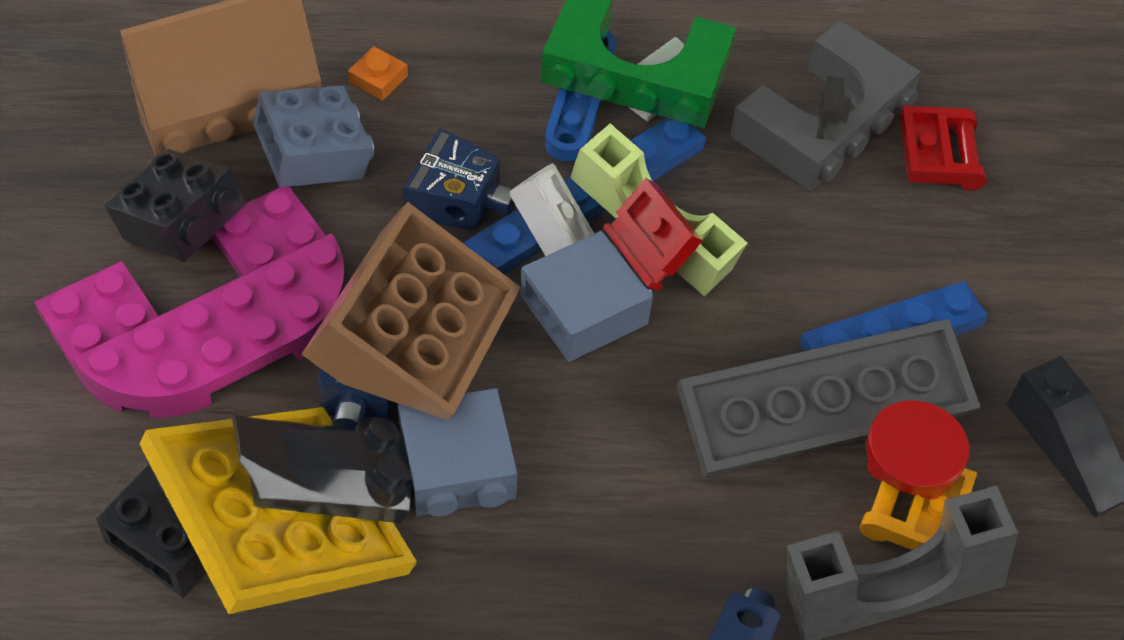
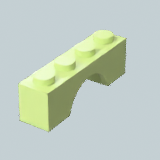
(611, 171)

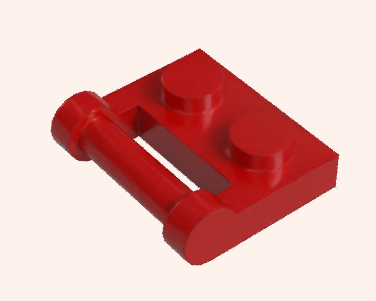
(929, 146)

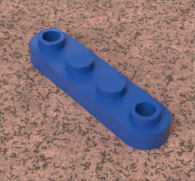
(573, 118)

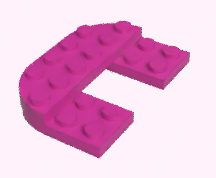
(178, 359)

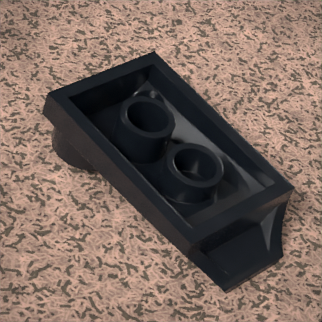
(326, 467)

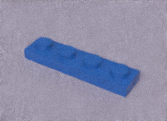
(950, 302)

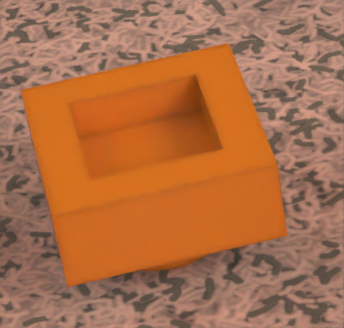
(377, 73)

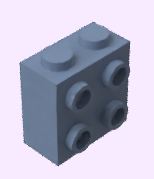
(312, 136)
(586, 295)
(460, 458)

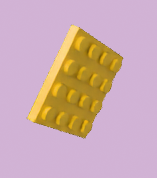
(260, 552)

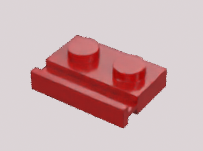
(652, 234)

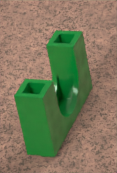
(673, 89)

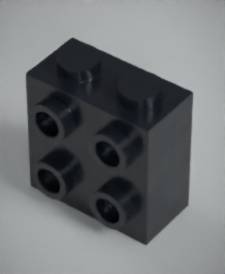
(176, 204)
(150, 535)

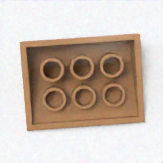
(205, 68)
(414, 317)

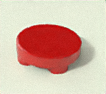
(917, 448)

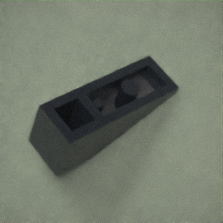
(1071, 432)

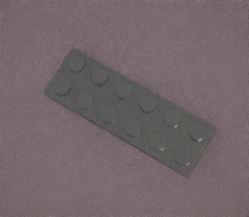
(821, 395)

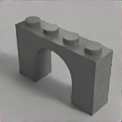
(787, 135)
(959, 561)

